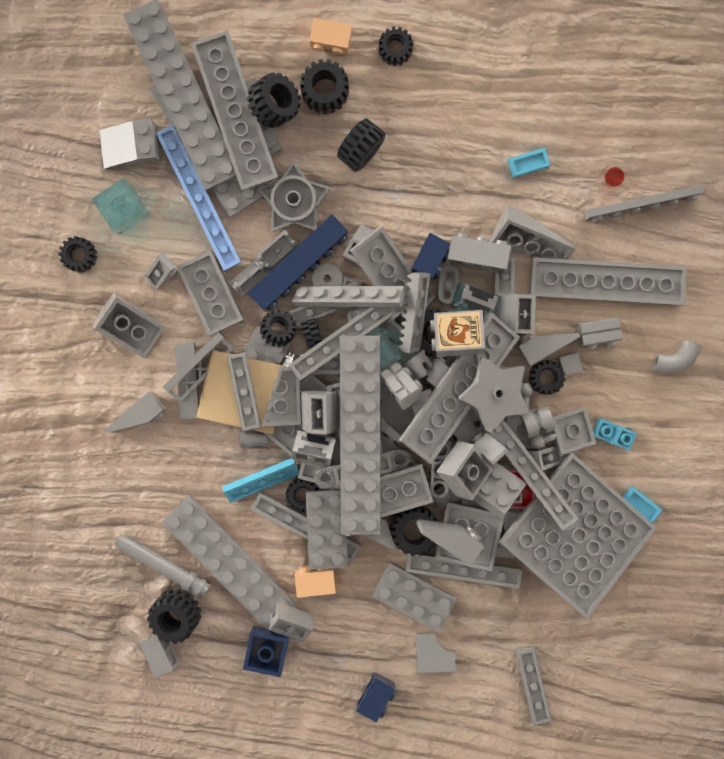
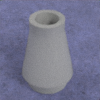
(252, 439)

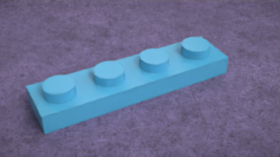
(261, 480)

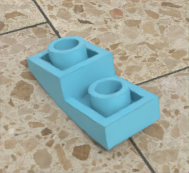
(614, 434)

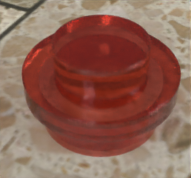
(614, 176)

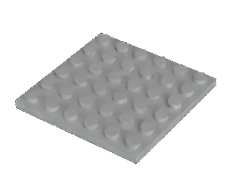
(592, 551)

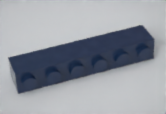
(298, 263)

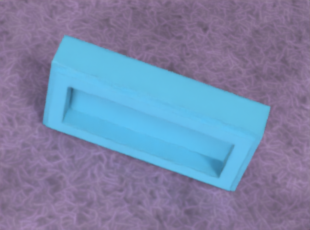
(528, 163)
(642, 504)

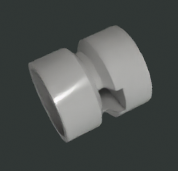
(538, 422)

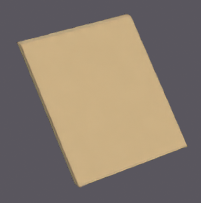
(218, 395)

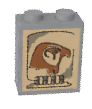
(458, 333)

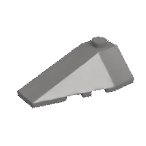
(530, 236)

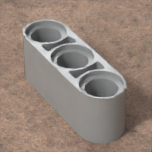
(434, 476)

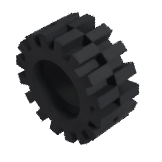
(404, 38)
(67, 249)
(311, 332)
(273, 337)
(558, 377)
(291, 493)

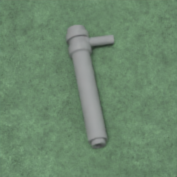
(187, 580)

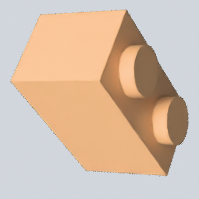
(330, 36)
(314, 582)

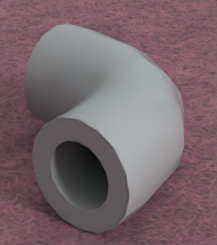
(679, 361)

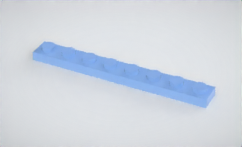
(198, 198)

